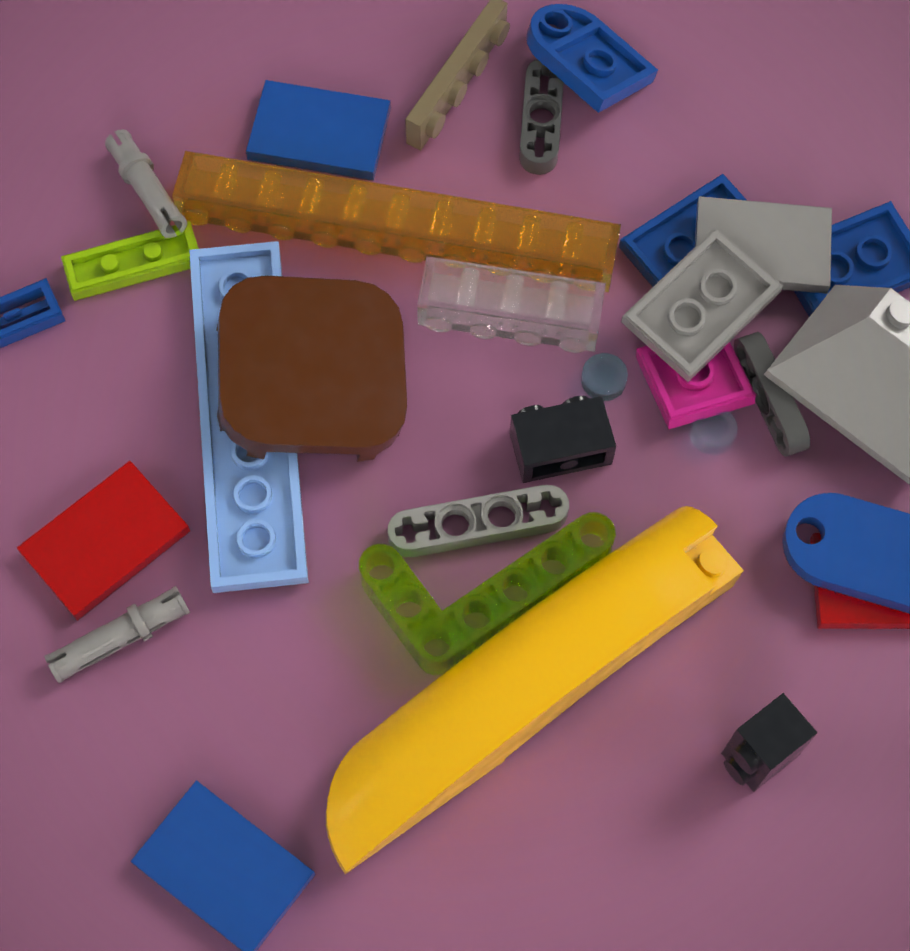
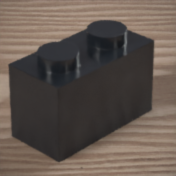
(562, 438)
(767, 743)

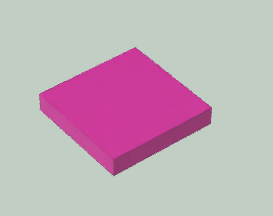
(712, 390)

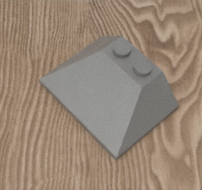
(855, 370)

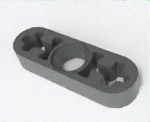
(531, 129)
(774, 403)

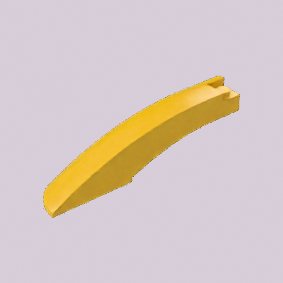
(522, 681)

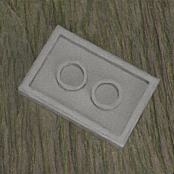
(781, 238)
(701, 304)

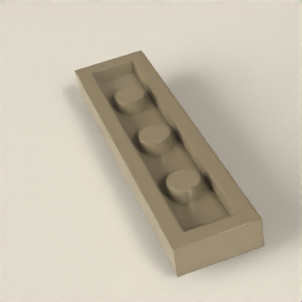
(451, 81)

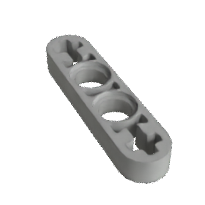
(480, 528)

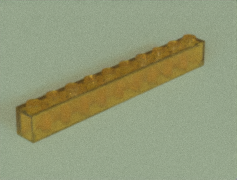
(390, 219)

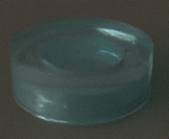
(604, 376)
(714, 433)

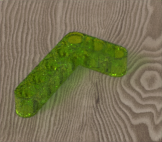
(486, 598)

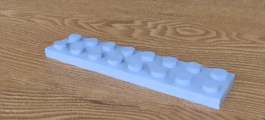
(249, 500)

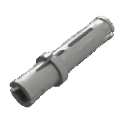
(137, 171)
(115, 635)

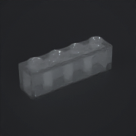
(510, 304)

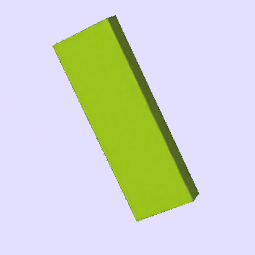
(128, 262)

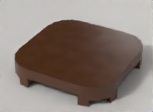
(310, 367)

